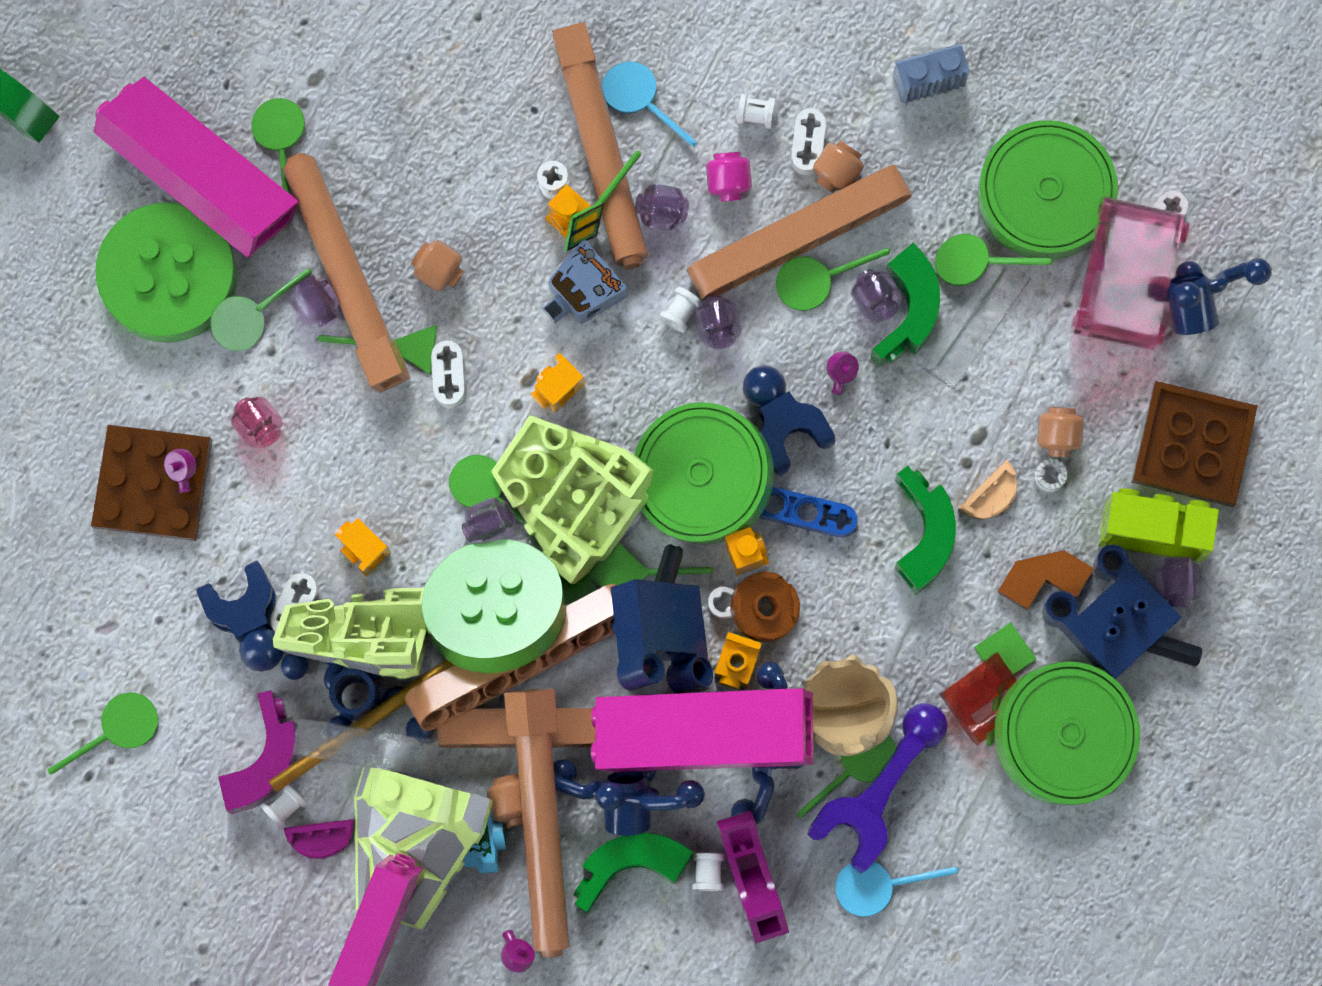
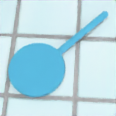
(632, 88)
(872, 890)

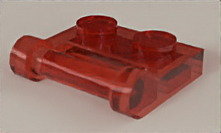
(975, 691)

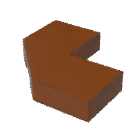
(1057, 569)

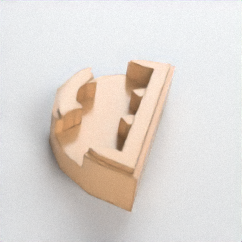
(993, 495)

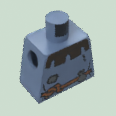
(583, 286)

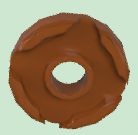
(746, 612)

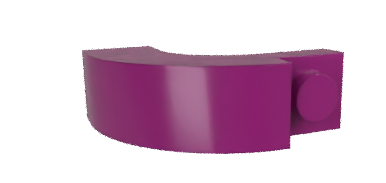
(250, 786)
(752, 877)

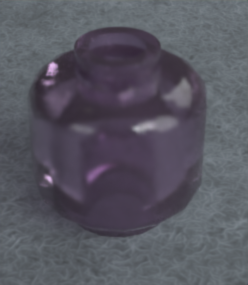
(662, 206)
(876, 295)
(314, 301)
(718, 322)
(488, 521)
(1179, 580)

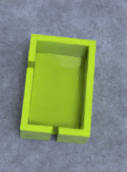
(1158, 525)

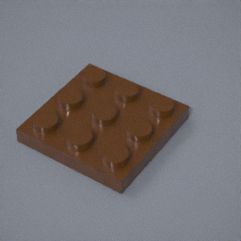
(1194, 444)
(138, 493)

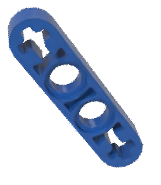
(794, 500)

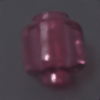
(256, 422)

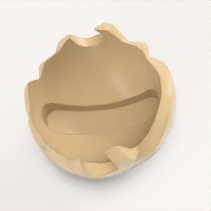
(851, 706)

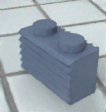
(931, 73)

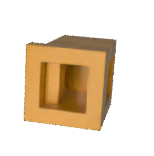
(564, 206)
(557, 384)
(361, 545)
(746, 551)
(747, 650)

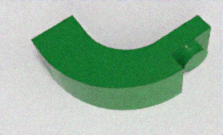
(24, 109)
(920, 286)
(929, 557)
(635, 851)

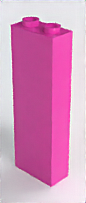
(194, 166)
(703, 730)
(376, 922)

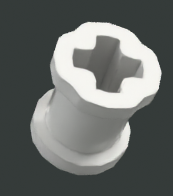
(755, 111)
(546, 173)
(680, 309)
(283, 805)
(708, 872)

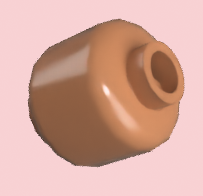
(838, 166)
(437, 265)
(1060, 431)
(506, 800)

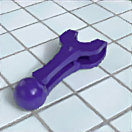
(922, 728)

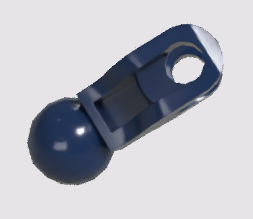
(783, 415)
(247, 618)

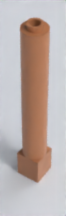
(600, 143)
(376, 349)
(531, 720)

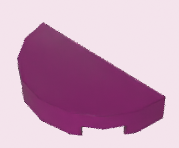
(320, 839)

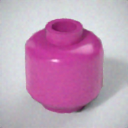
(728, 176)

